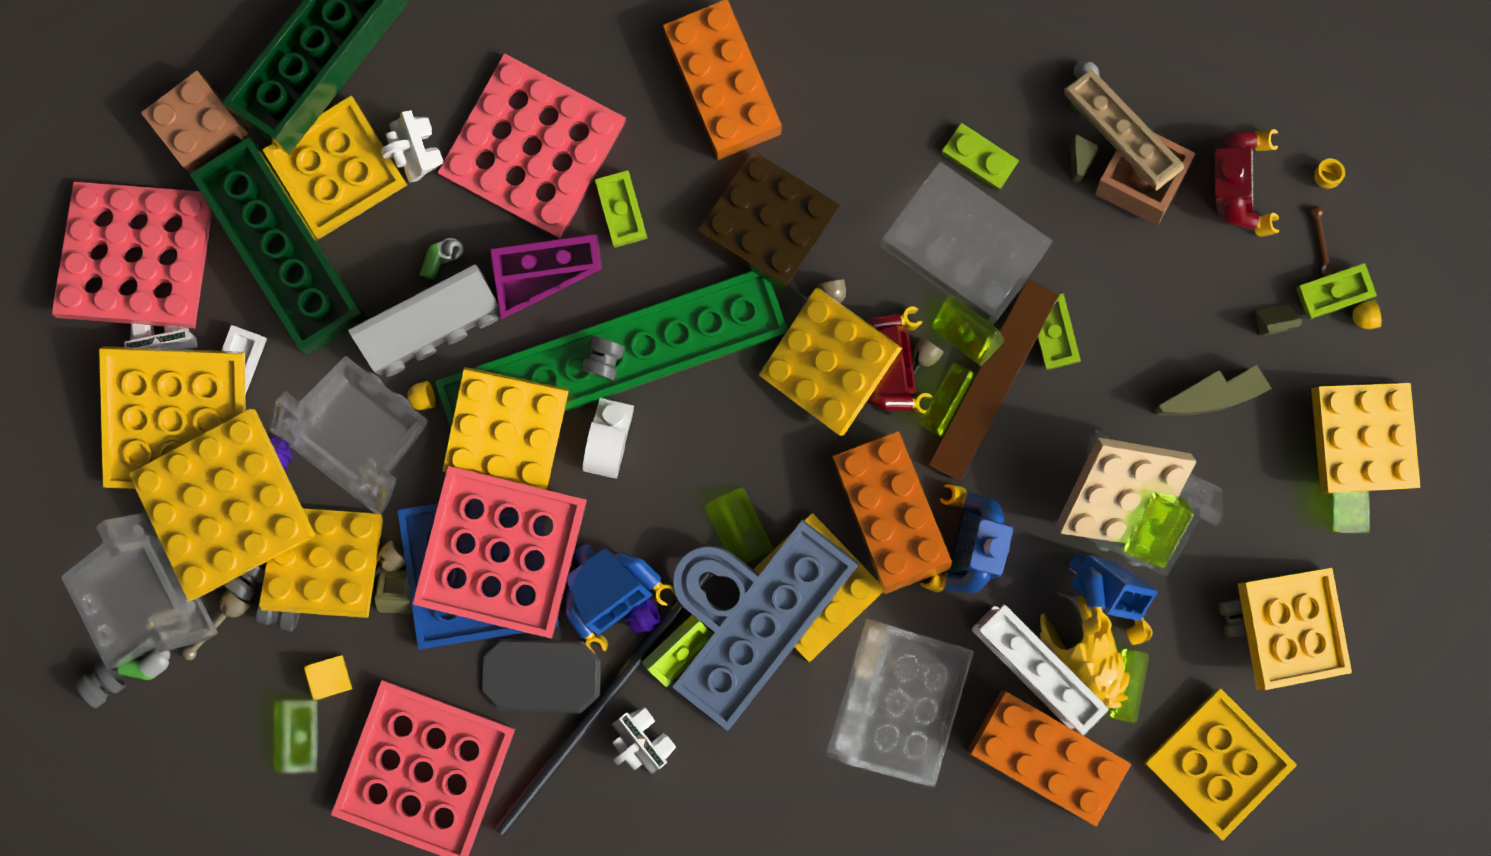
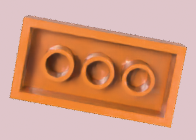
(722, 79)
(892, 512)
(1049, 757)

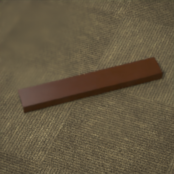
(994, 381)

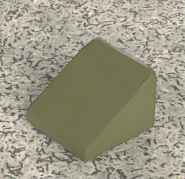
(1082, 154)
(1277, 319)
(393, 592)

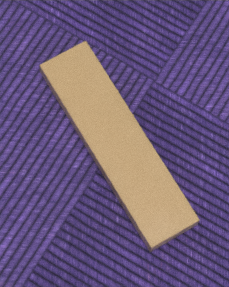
(1124, 129)

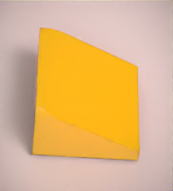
(328, 677)

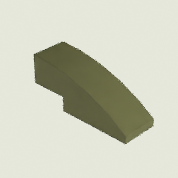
(1215, 394)

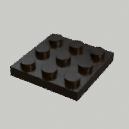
(768, 220)

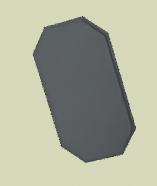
(541, 675)

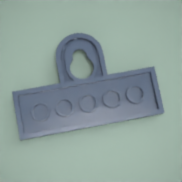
(764, 623)

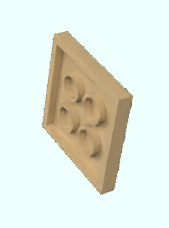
(1119, 486)

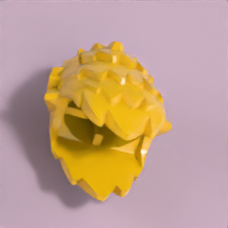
(1092, 661)

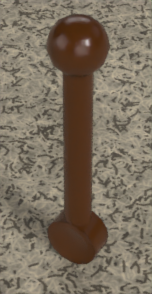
(1326, 268)

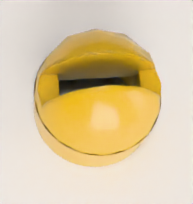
(1329, 169)
(1367, 315)
(421, 396)

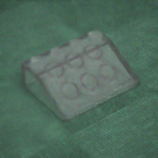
(966, 243)
(900, 703)

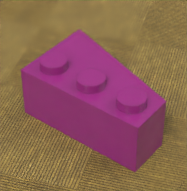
(541, 269)

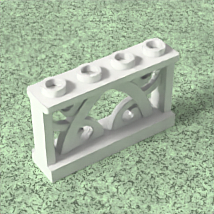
(1039, 669)

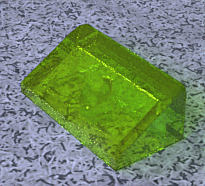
(967, 330)
(948, 400)
(1351, 512)
(739, 526)
(1159, 529)
(1136, 665)
(295, 736)

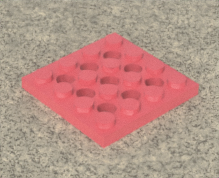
(542, 93)
(142, 306)
(443, 556)
(367, 768)

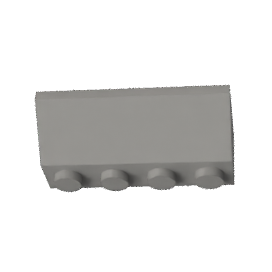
(427, 321)

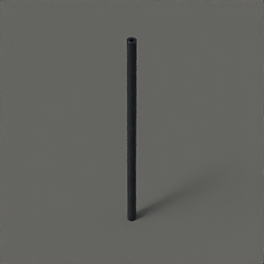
(593, 713)

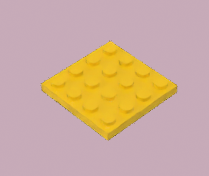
(161, 401)
(221, 504)

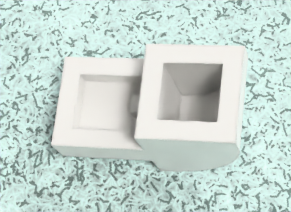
(607, 438)

